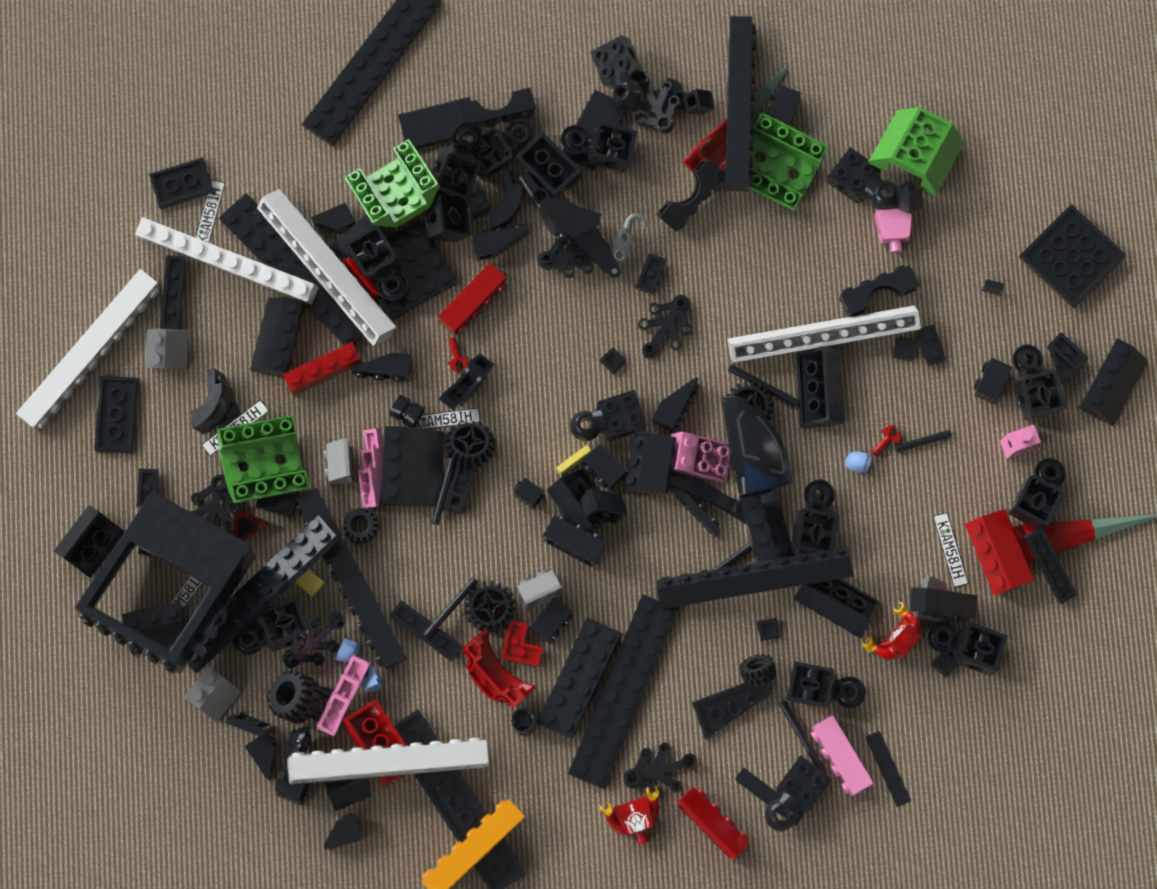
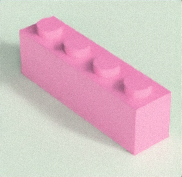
(841, 755)

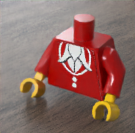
(900, 639)
(634, 816)

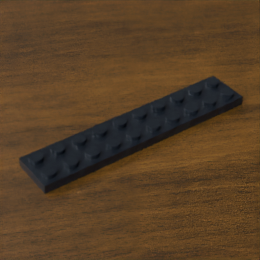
(368, 68)
(271, 250)
(265, 588)
(622, 692)
(460, 807)

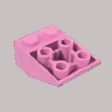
(700, 457)

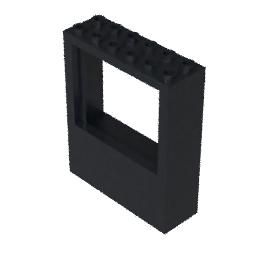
(187, 545)

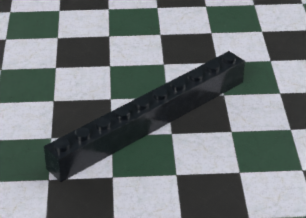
(738, 104)
(754, 577)
(354, 586)

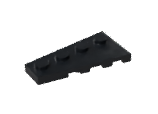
(724, 706)

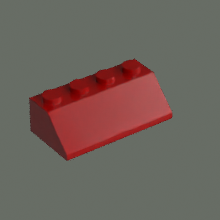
(999, 552)
(373, 728)
(712, 823)

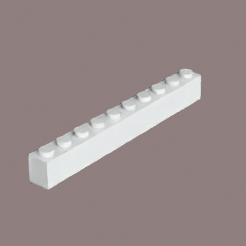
(227, 261)
(326, 267)
(824, 333)
(88, 350)
(387, 761)

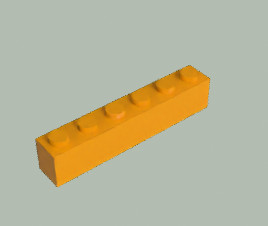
(474, 848)

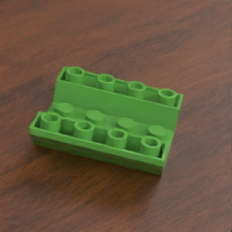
(934, 149)
(784, 152)
(411, 184)
(257, 447)

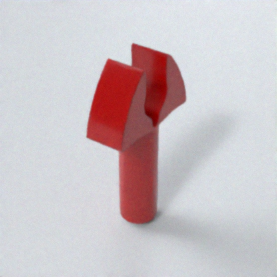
(456, 356)
(886, 440)

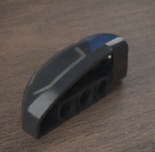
(754, 448)

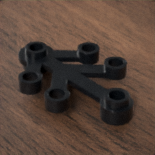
(656, 106)
(569, 255)
(667, 324)
(214, 506)
(312, 642)
(657, 771)

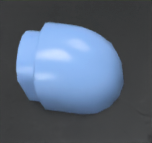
(858, 462)
(346, 650)
(371, 680)

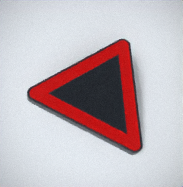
(246, 524)

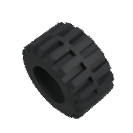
(294, 697)

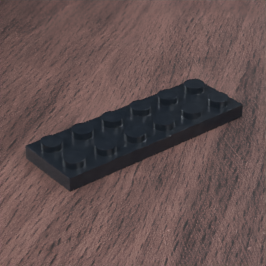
(579, 678)

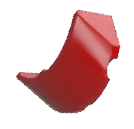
(491, 675)

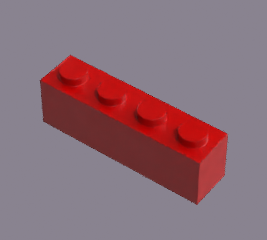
(473, 299)
(322, 369)

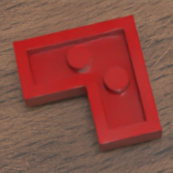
(515, 647)

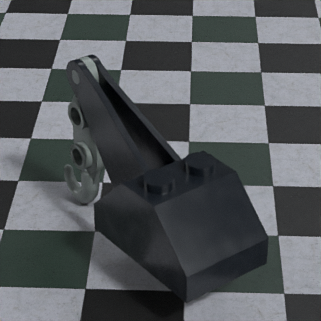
(580, 226)

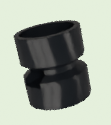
(406, 411)
(523, 721)

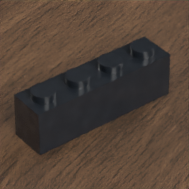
(943, 603)

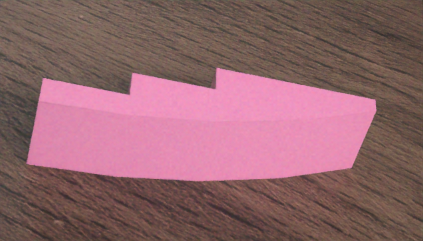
(372, 473)
(343, 695)

